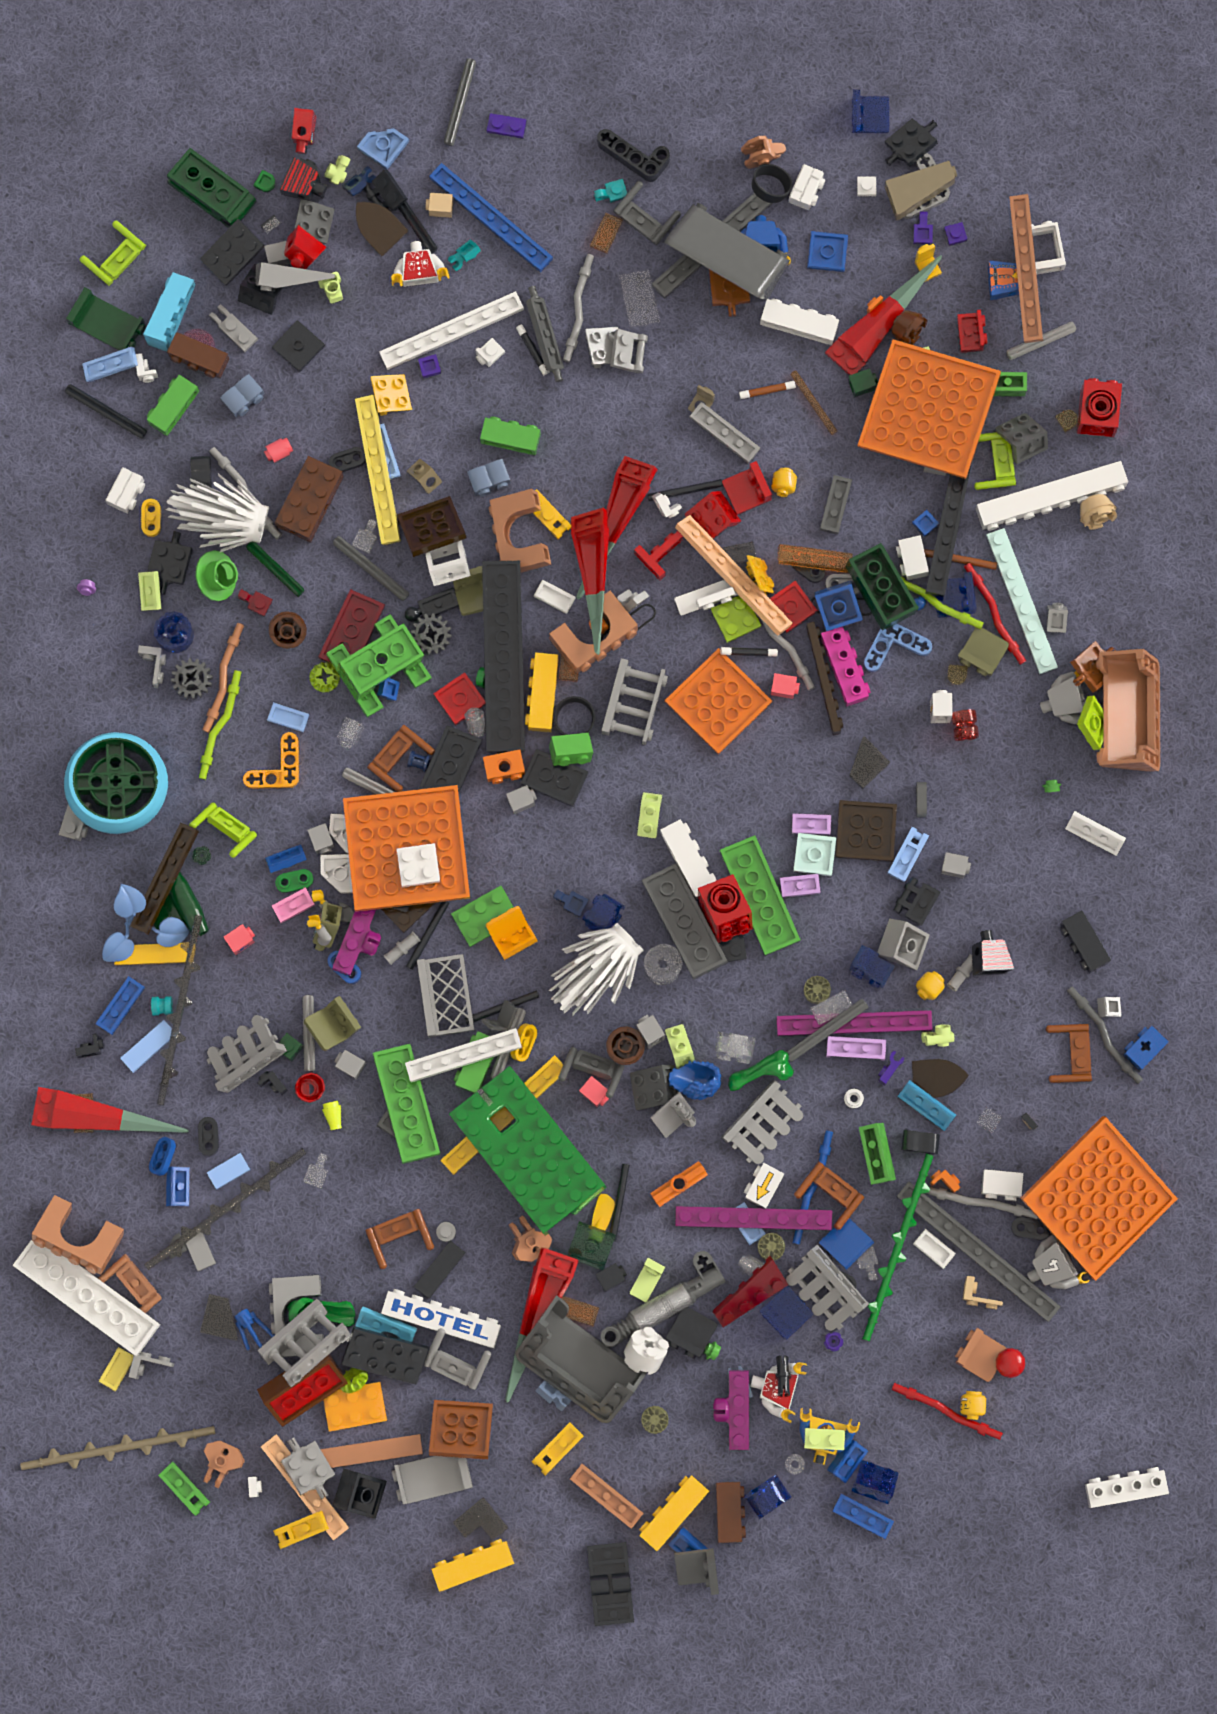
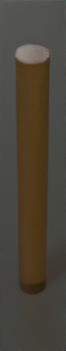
(814, 403)

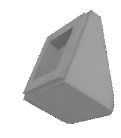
(1109, 1007)

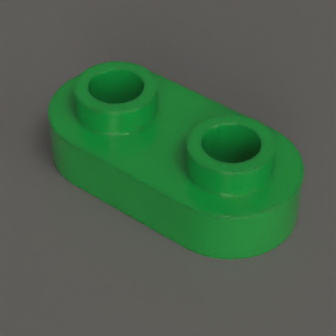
(294, 881)

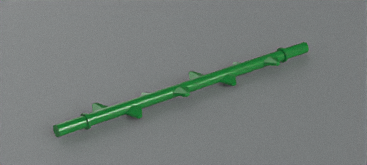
(899, 1237)

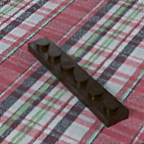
(826, 685)
(165, 877)

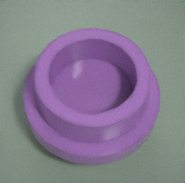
(86, 587)

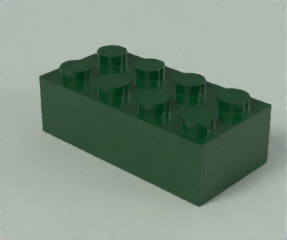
(881, 586)

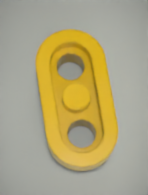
(151, 518)
(527, 1035)

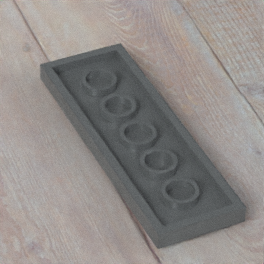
(684, 921)

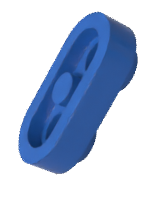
(355, 979)
(162, 1156)

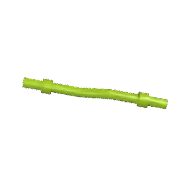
(962, 617)
(206, 759)

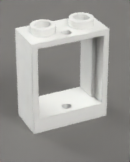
(1054, 264)
(458, 567)

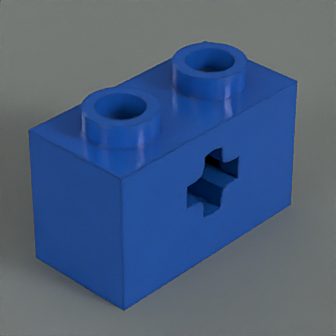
(1142, 1058)

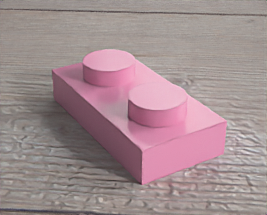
(293, 905)

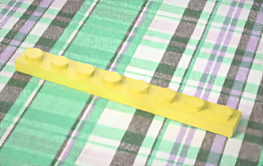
(377, 470)

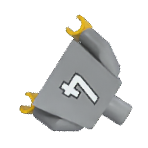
(1054, 1266)

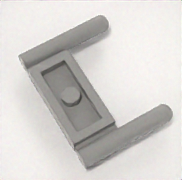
(454, 1367)

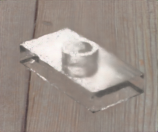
(831, 1007)

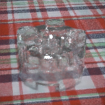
(673, 961)
(734, 1047)

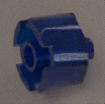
(166, 625)
(603, 913)
(767, 1496)

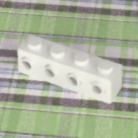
(1126, 1489)

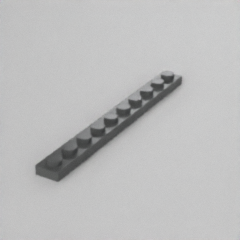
(982, 1254)

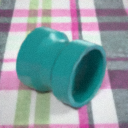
(161, 1005)

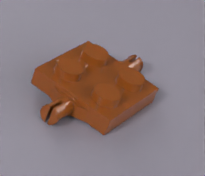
(726, 293)
(1086, 667)

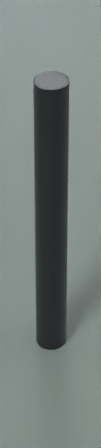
(689, 489)
(427, 935)
(496, 1009)
(619, 1200)

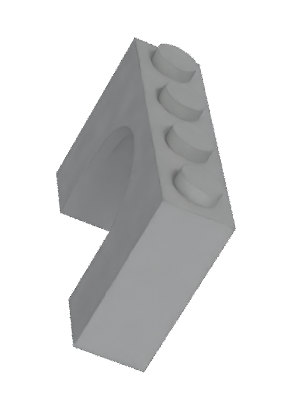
(283, 1292)

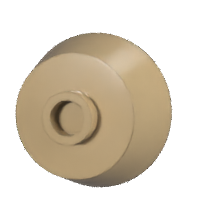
(1096, 511)

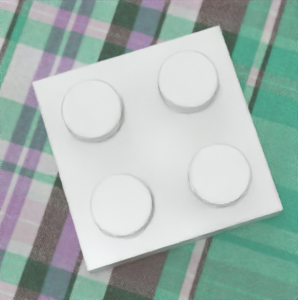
(418, 865)

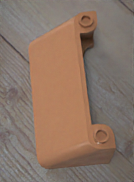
(1130, 710)

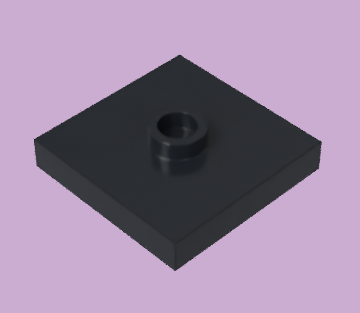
(298, 346)

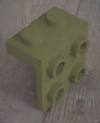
(470, 592)
(983, 651)
(332, 1024)

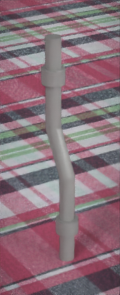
(572, 342)
(225, 464)
(802, 670)
(1018, 1210)

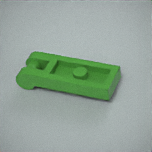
(183, 1488)

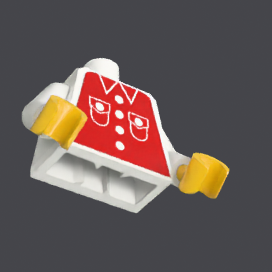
(418, 267)
(769, 1388)

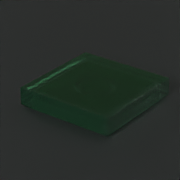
(591, 1245)

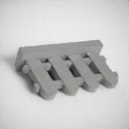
(241, 1065)
(765, 1112)
(840, 1288)

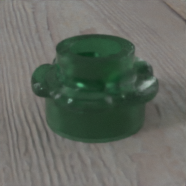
(201, 850)

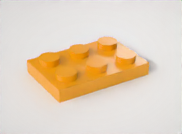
(355, 1408)

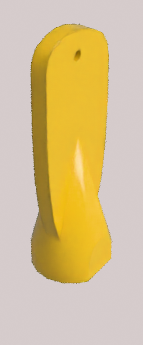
(603, 1211)

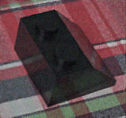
(359, 1493)

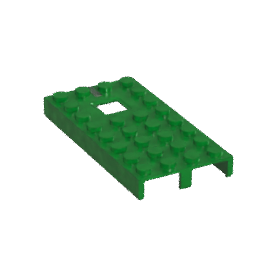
(530, 1155)

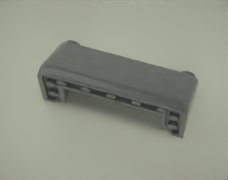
(728, 252)
(578, 1363)

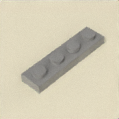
(724, 432)

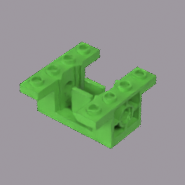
(363, 672)

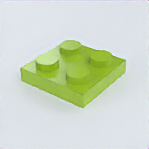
(735, 618)
(1092, 722)

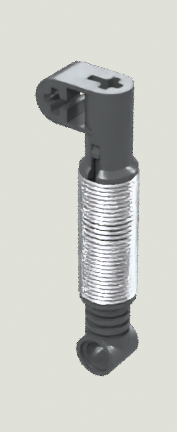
(670, 1303)

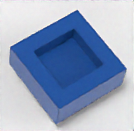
(925, 523)
(388, 689)

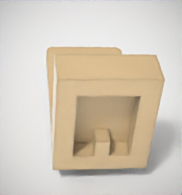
(971, 1287)

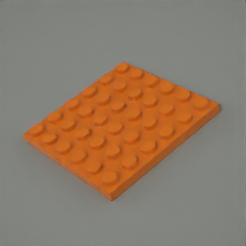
(929, 409)
(400, 820)
(1099, 1198)

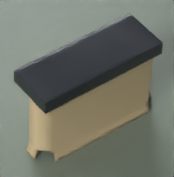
(1029, 1121)

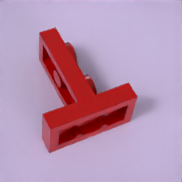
(657, 553)

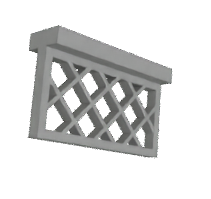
(429, 1000)

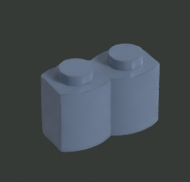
(242, 396)
(489, 477)

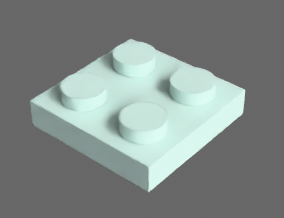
(814, 854)

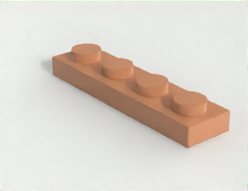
(606, 1496)

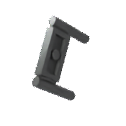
(640, 219)
(593, 1065)

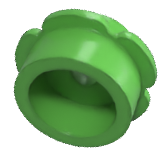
(1051, 786)
(712, 1350)

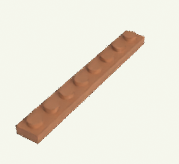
(1026, 268)

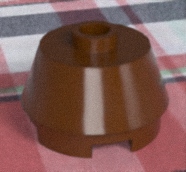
(908, 326)
(287, 630)
(625, 1045)

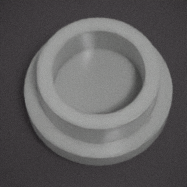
(445, 1231)

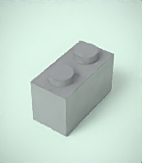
(650, 1031)

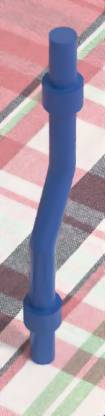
(824, 1151)

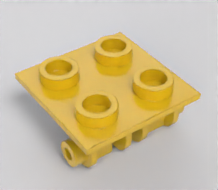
(390, 393)
(757, 569)

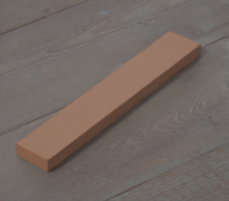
(373, 1451)

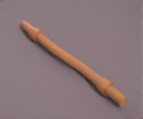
(232, 642)

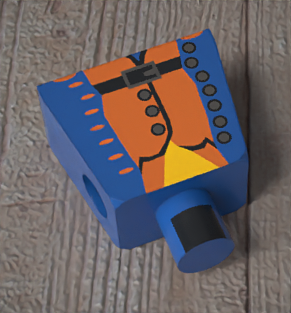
(1002, 279)

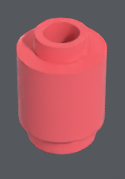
(278, 450)

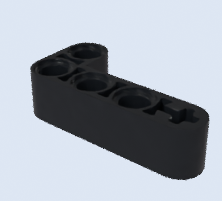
(631, 152)

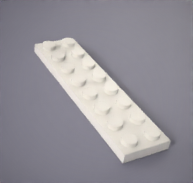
(88, 1297)

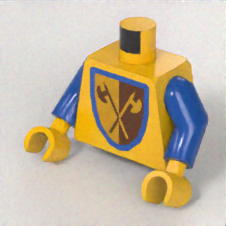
(808, 1421)

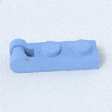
(907, 855)

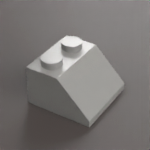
(903, 943)

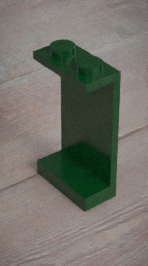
(105, 321)

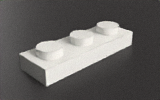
(1095, 833)

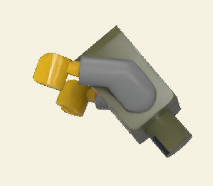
(325, 923)

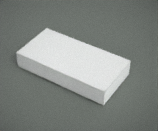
(554, 596)
(934, 1248)

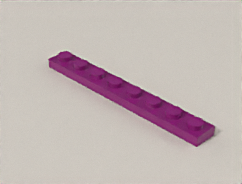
(863, 1023)
(754, 1218)

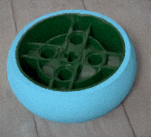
(81, 783)

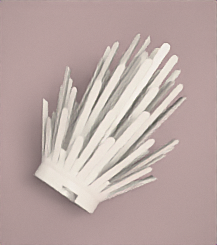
(222, 515)
(611, 956)

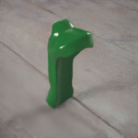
(774, 1064)
(338, 1312)

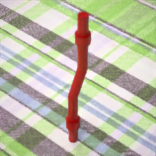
(978, 582)
(912, 1394)

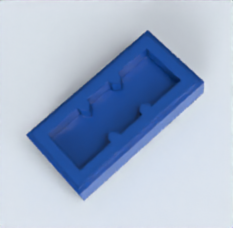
(285, 858)

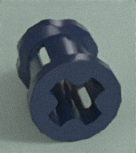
(418, 761)

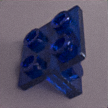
(875, 1482)

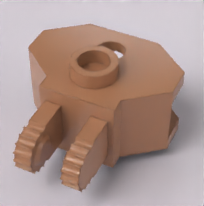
(761, 151)
(527, 1240)
(220, 1462)

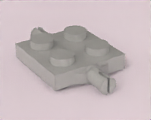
(307, 1468)

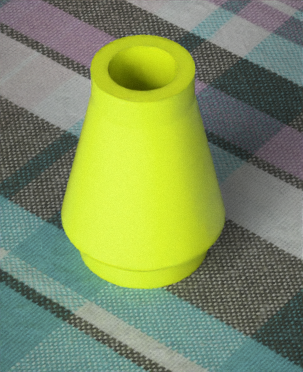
(333, 1114)

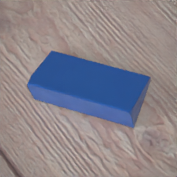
(177, 1186)
(847, 1461)
(685, 1541)

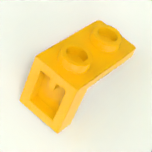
(924, 257)

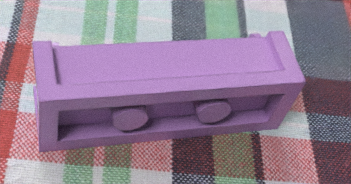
(856, 1048)

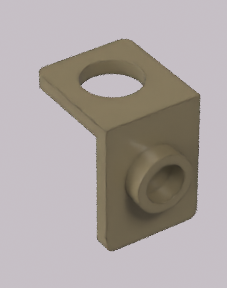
(703, 394)
(421, 472)

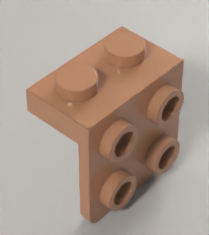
(979, 1354)

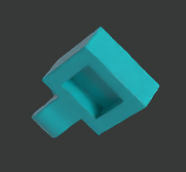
(613, 190)
(466, 252)

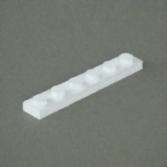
(463, 1055)

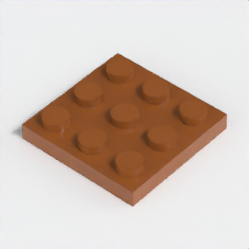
(460, 1429)

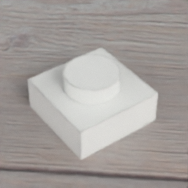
(866, 186)
(255, 1486)

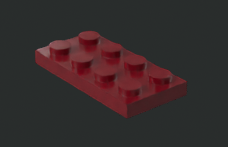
(353, 624)

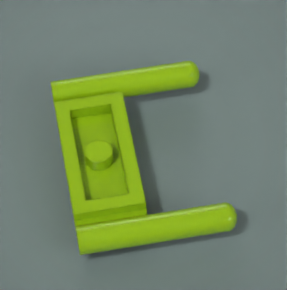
(119, 259)
(1002, 462)
(228, 825)

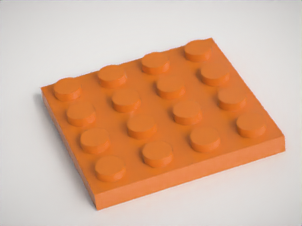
(718, 701)

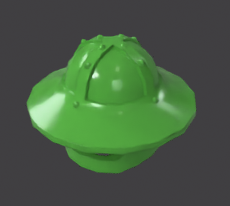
(216, 575)

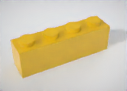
(543, 692)
(673, 1513)
(472, 1566)

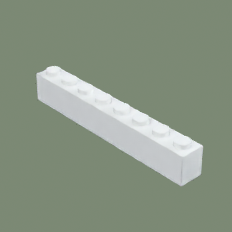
(1051, 495)

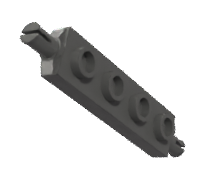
(544, 334)

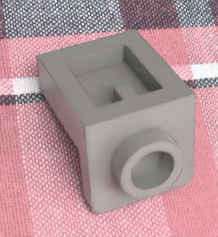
(631, 601)
(1057, 618)

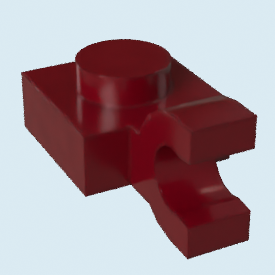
(257, 603)

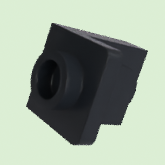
(90, 1050)
(276, 1085)

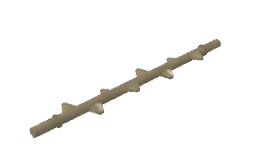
(125, 1445)

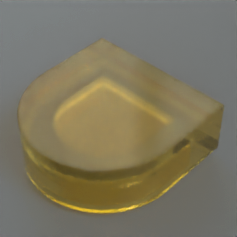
(1067, 419)
(957, 674)

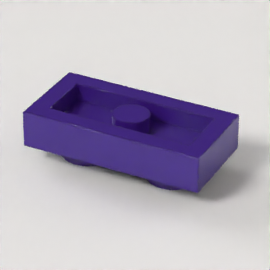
(506, 125)

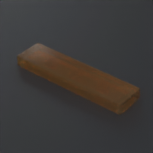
(813, 558)

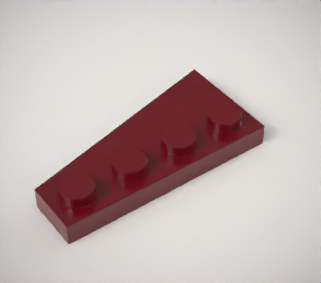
(762, 1285)

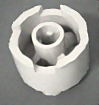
(645, 1351)

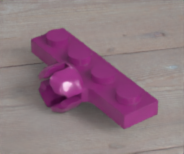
(356, 941)
(735, 1409)

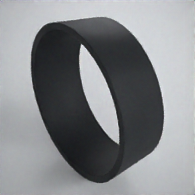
(774, 171)
(569, 700)

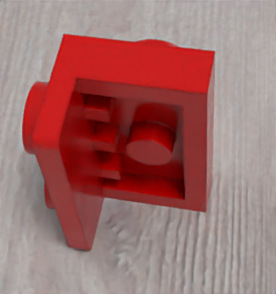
(971, 332)

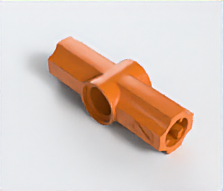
(668, 1191)

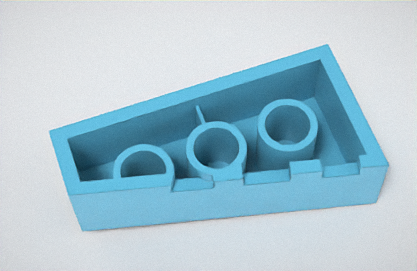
(169, 311)

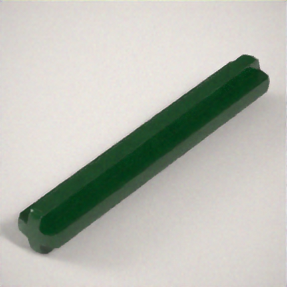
(275, 568)

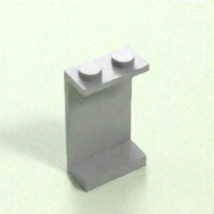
(431, 1478)

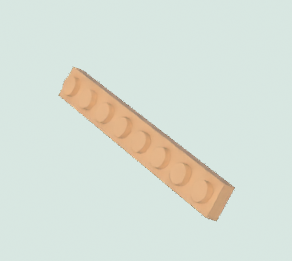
(733, 575)

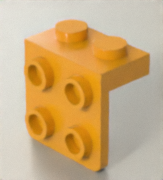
(511, 932)

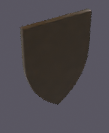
(379, 226)
(938, 1076)

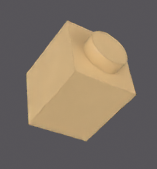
(440, 205)

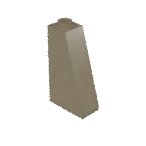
(918, 187)

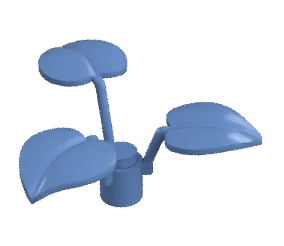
(127, 904)

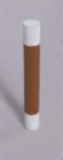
(767, 389)

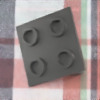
(315, 219)

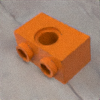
(512, 758)

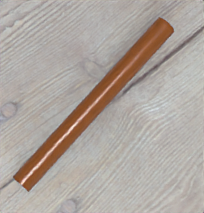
(965, 560)

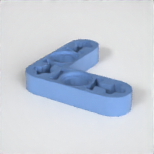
(889, 639)

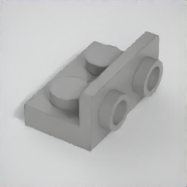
(72, 826)

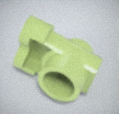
(336, 172)
(332, 288)
(941, 1036)

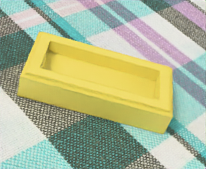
(116, 1369)

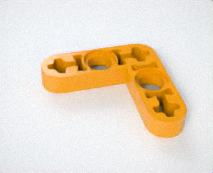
(280, 774)

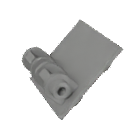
(600, 345)
(673, 1115)

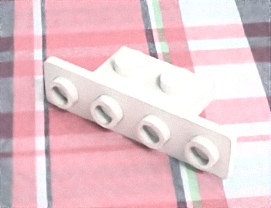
(705, 597)

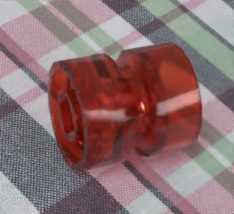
(960, 720)

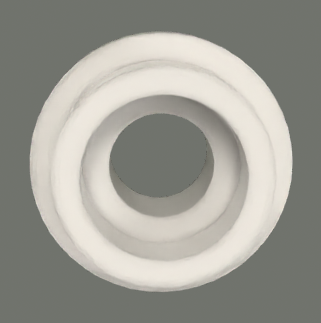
(849, 1103)

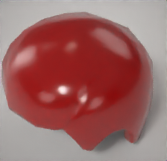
(302, 1087)
(1010, 1362)

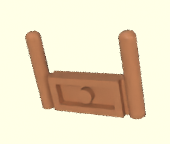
(134, 1282)

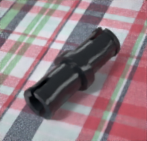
(783, 1376)

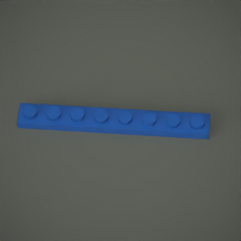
(491, 217)

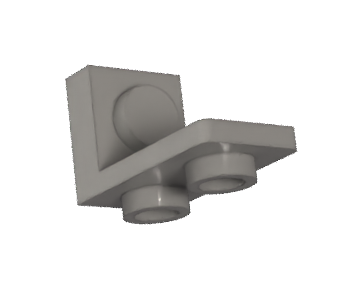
(148, 654)
(137, 1368)

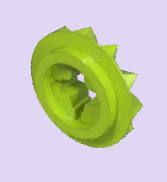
(319, 684)
(358, 1381)

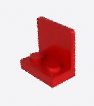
(747, 489)
(714, 514)

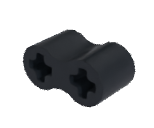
(201, 470)
(920, 1142)

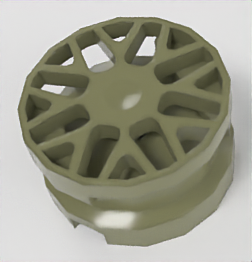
(817, 989)
(771, 1245)
(654, 1419)

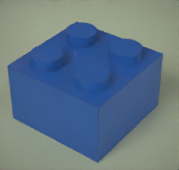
(838, 605)

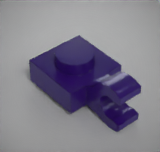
(922, 232)
(886, 1073)

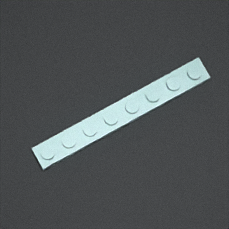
(1021, 601)

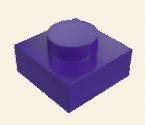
(955, 233)
(429, 366)

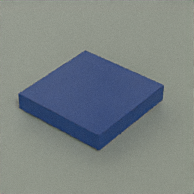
(827, 251)
(846, 1244)

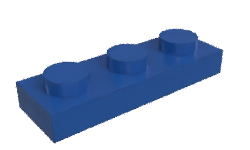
(120, 1005)
(863, 1516)

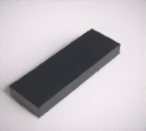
(439, 1269)

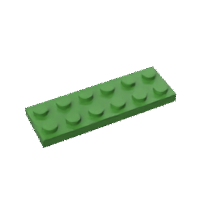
(769, 913)
(406, 1105)

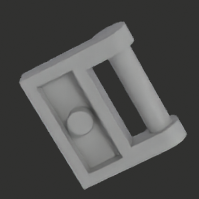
(623, 349)

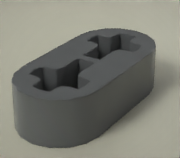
(921, 799)

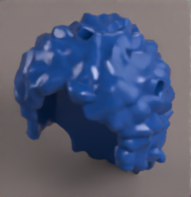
(696, 1079)

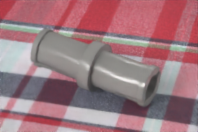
(402, 948)
(962, 973)

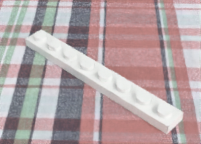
(451, 330)

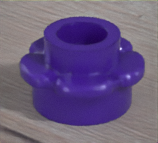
(838, 1341)

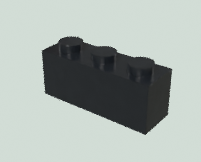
(1084, 942)

